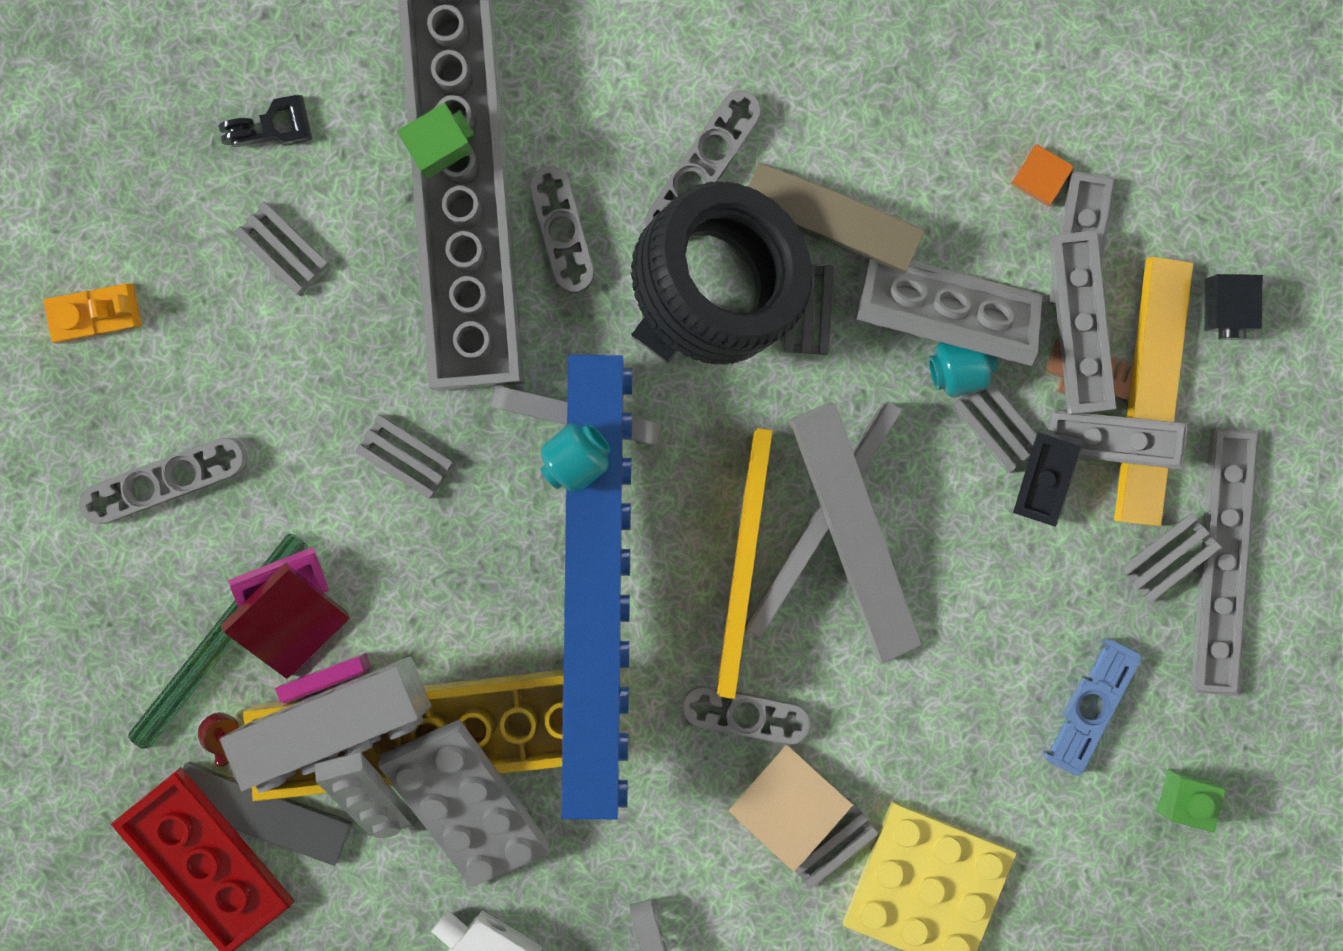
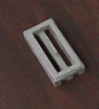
(255, 222)
(372, 436)
(1022, 453)
(1201, 534)
(843, 854)

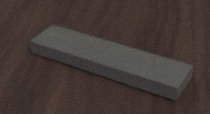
(274, 820)

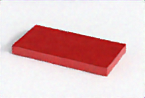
(202, 862)

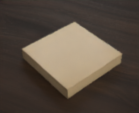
(790, 808)

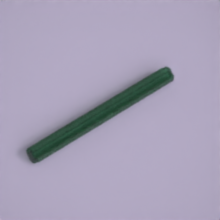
(197, 665)

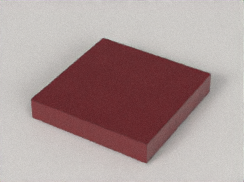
(285, 621)

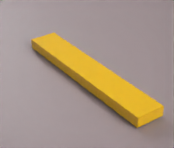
(1154, 380)
(744, 563)

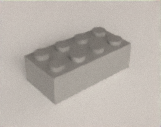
(327, 723)

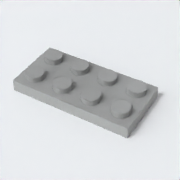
(953, 309)
(464, 803)

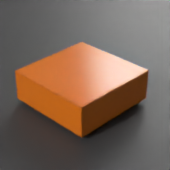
(1042, 175)

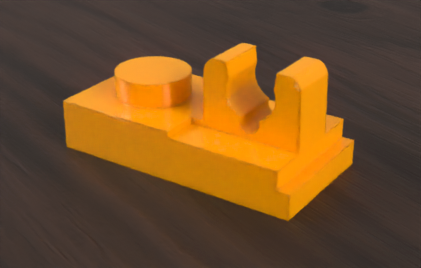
(92, 313)

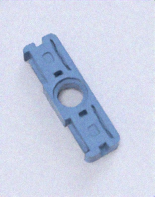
(1079, 734)

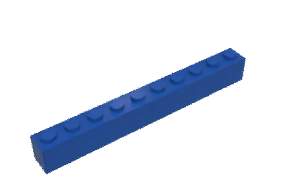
(595, 601)

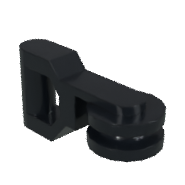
(239, 135)

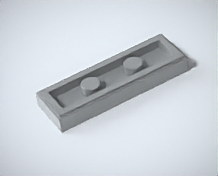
(1086, 208)
(1124, 438)

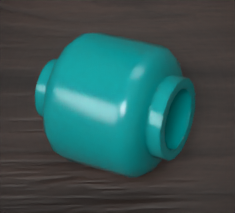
(960, 370)
(575, 457)

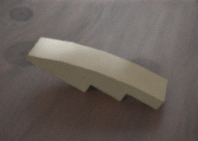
(840, 218)

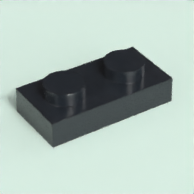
(1048, 476)

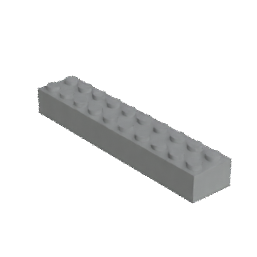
(465, 207)

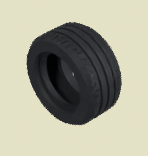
(765, 240)

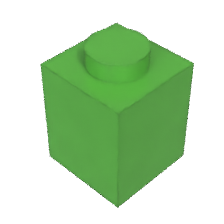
(437, 139)
(1191, 800)

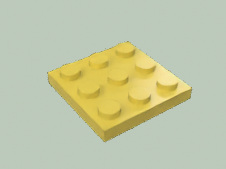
(928, 884)

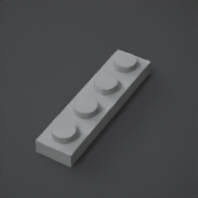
(1082, 322)
(364, 795)

